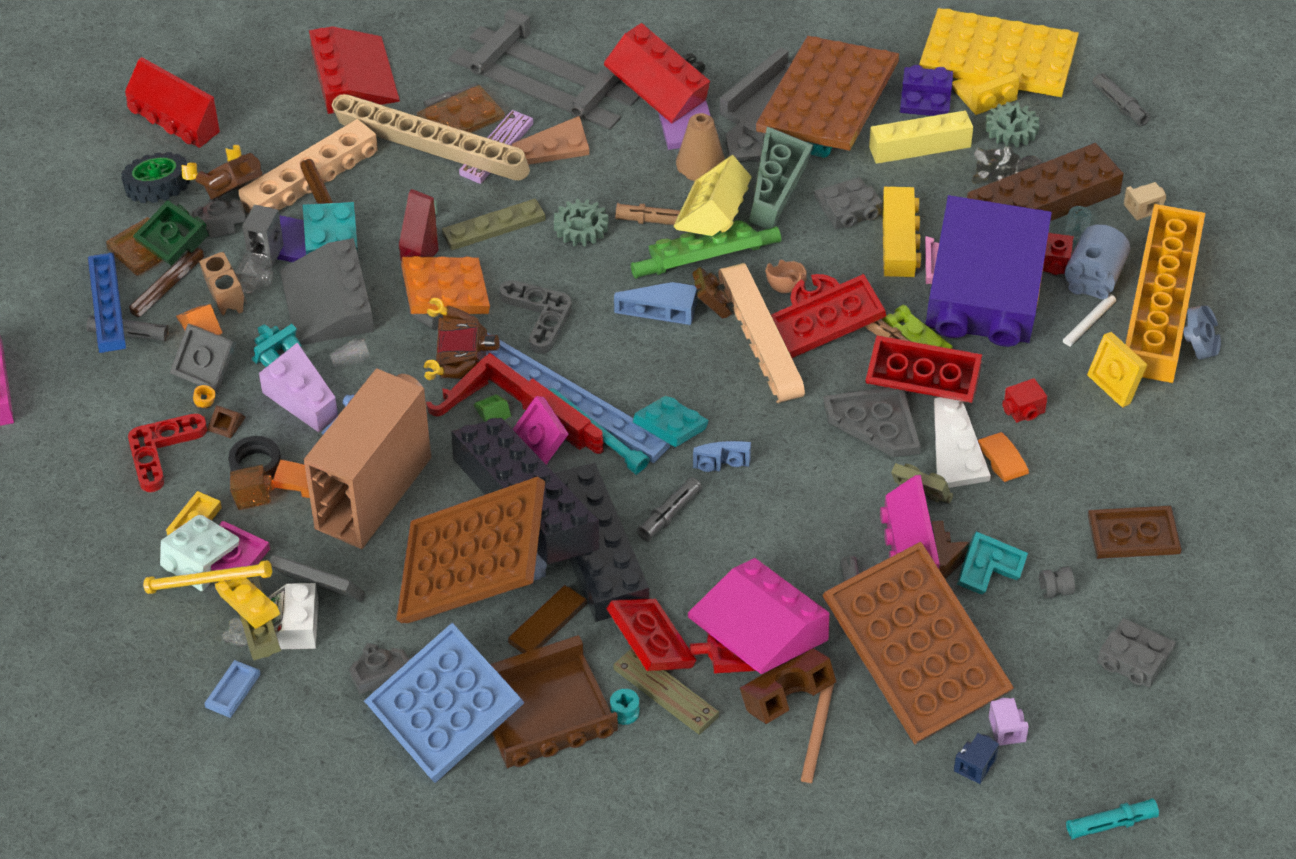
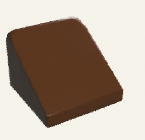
(225, 422)

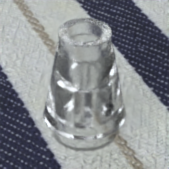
(350, 353)

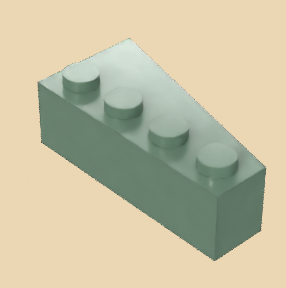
(778, 173)

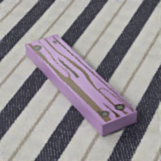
(507, 132)

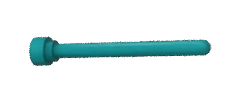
(635, 460)

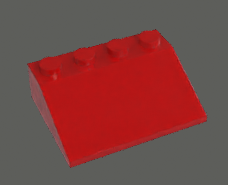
(352, 66)

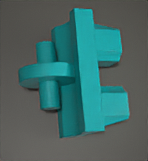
(271, 341)

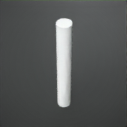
(1089, 320)

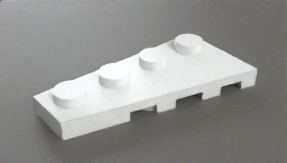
(956, 445)

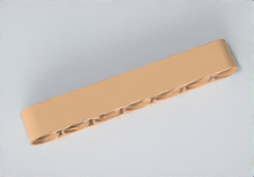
(762, 332)

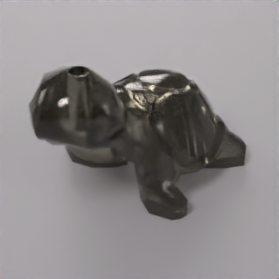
(1000, 163)

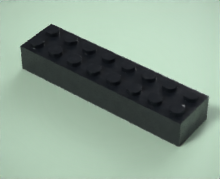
(499, 458)

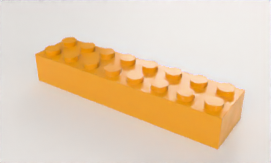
(1164, 289)

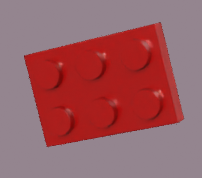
(651, 634)

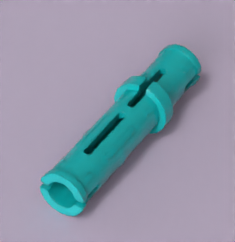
(1117, 817)

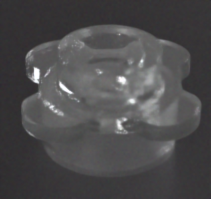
(232, 636)

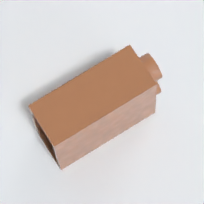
(368, 457)

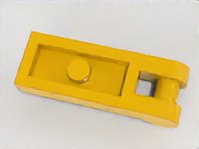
(248, 601)

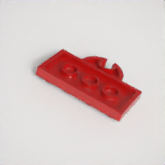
(826, 312)

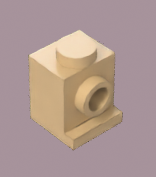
(1142, 199)

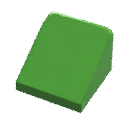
(493, 408)

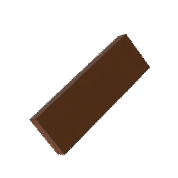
(547, 620)

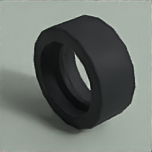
(255, 445)

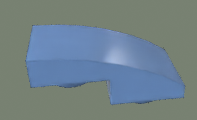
(712, 455)

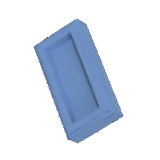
(232, 688)

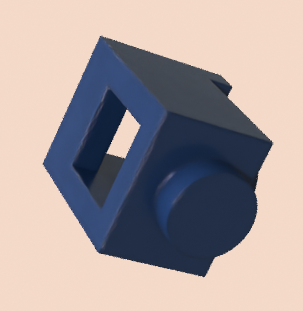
(976, 758)

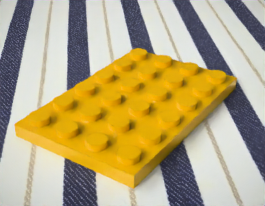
(993, 47)

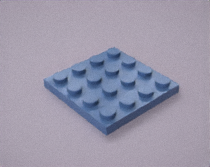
(443, 702)

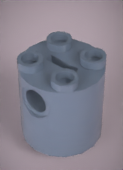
(1097, 261)

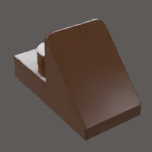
(949, 553)

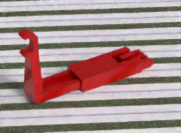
(579, 428)

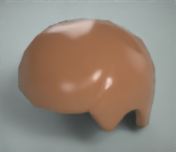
(785, 275)

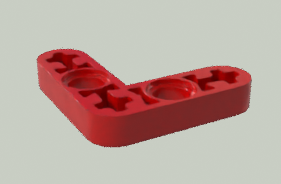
(154, 440)

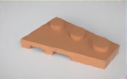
(555, 143)

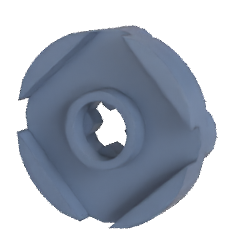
(1201, 332)

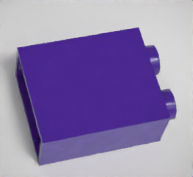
(988, 271)

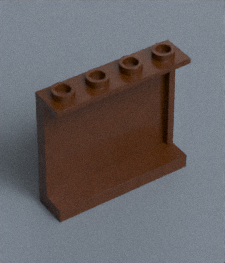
(559, 706)

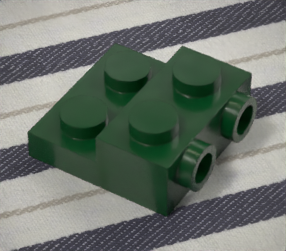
(171, 232)

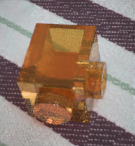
(251, 487)

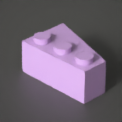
(299, 388)

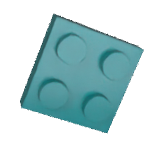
(328, 224)
(670, 421)

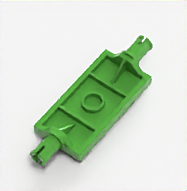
(697, 247)

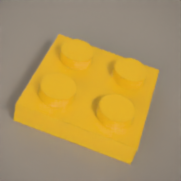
(1117, 369)

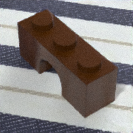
(767, 693)

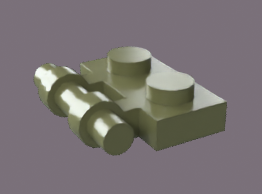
(933, 484)

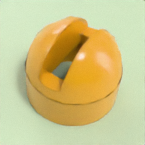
(204, 390)

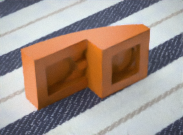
(1004, 457)
(291, 477)

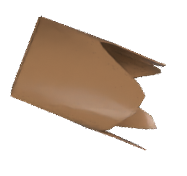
(214, 269)

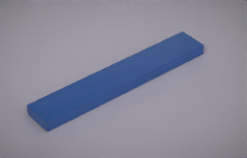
(106, 302)

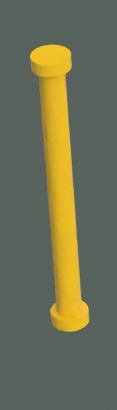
(263, 569)

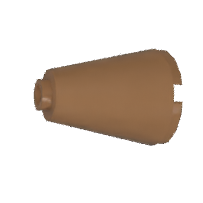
(699, 148)

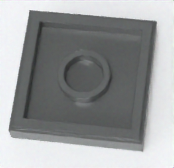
(203, 357)

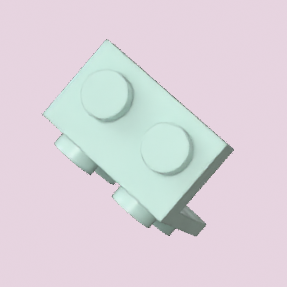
(196, 547)

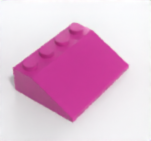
(761, 616)

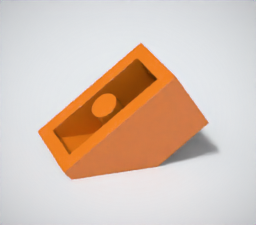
(201, 316)

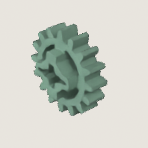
(1012, 124)
(581, 222)

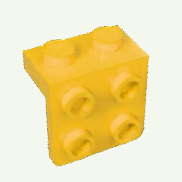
(984, 96)

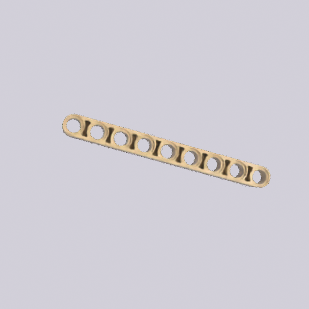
(433, 137)

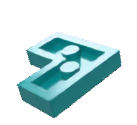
(987, 556)

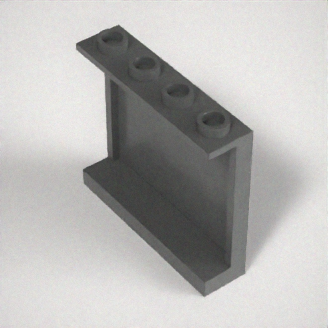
(754, 91)

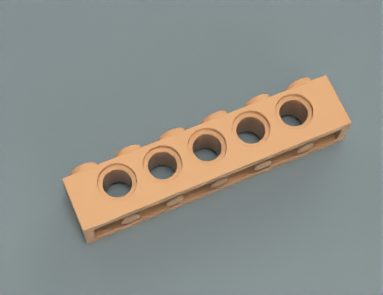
(331, 156)

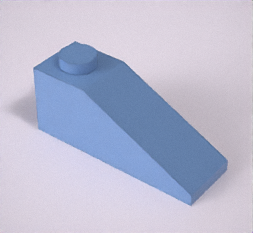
(661, 302)

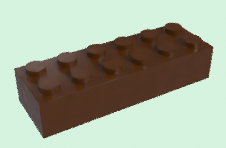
(1058, 184)

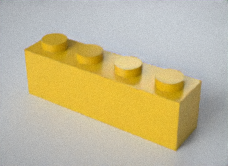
(899, 232)

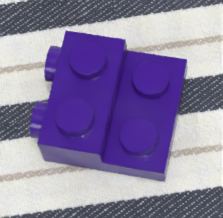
(926, 91)

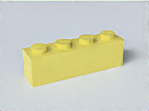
(920, 136)

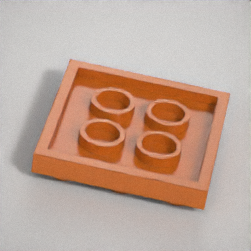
(450, 279)

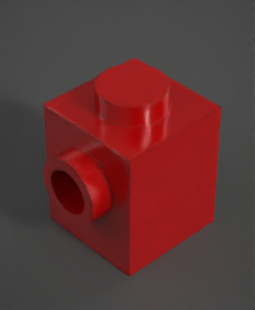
(1057, 253)
(1025, 400)

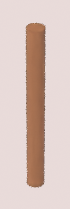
(816, 735)

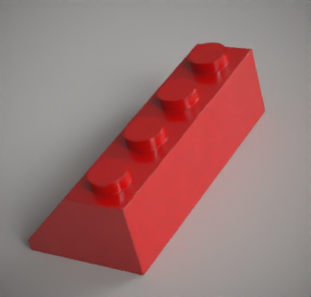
(657, 73)
(172, 103)
(924, 369)

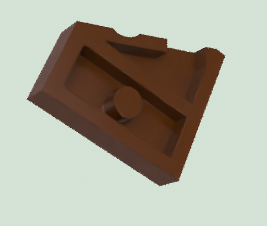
(710, 293)

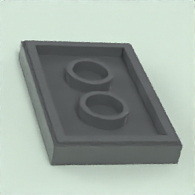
(322, 579)

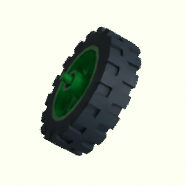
(154, 177)

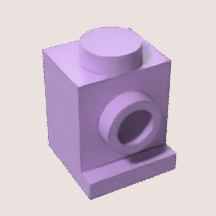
(1007, 722)

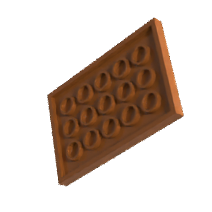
(828, 92)
(471, 551)
(917, 642)

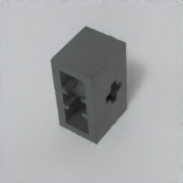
(263, 232)

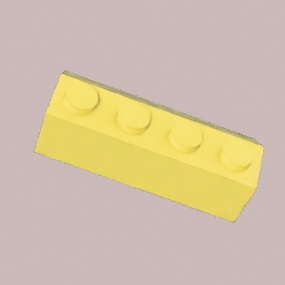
(714, 199)

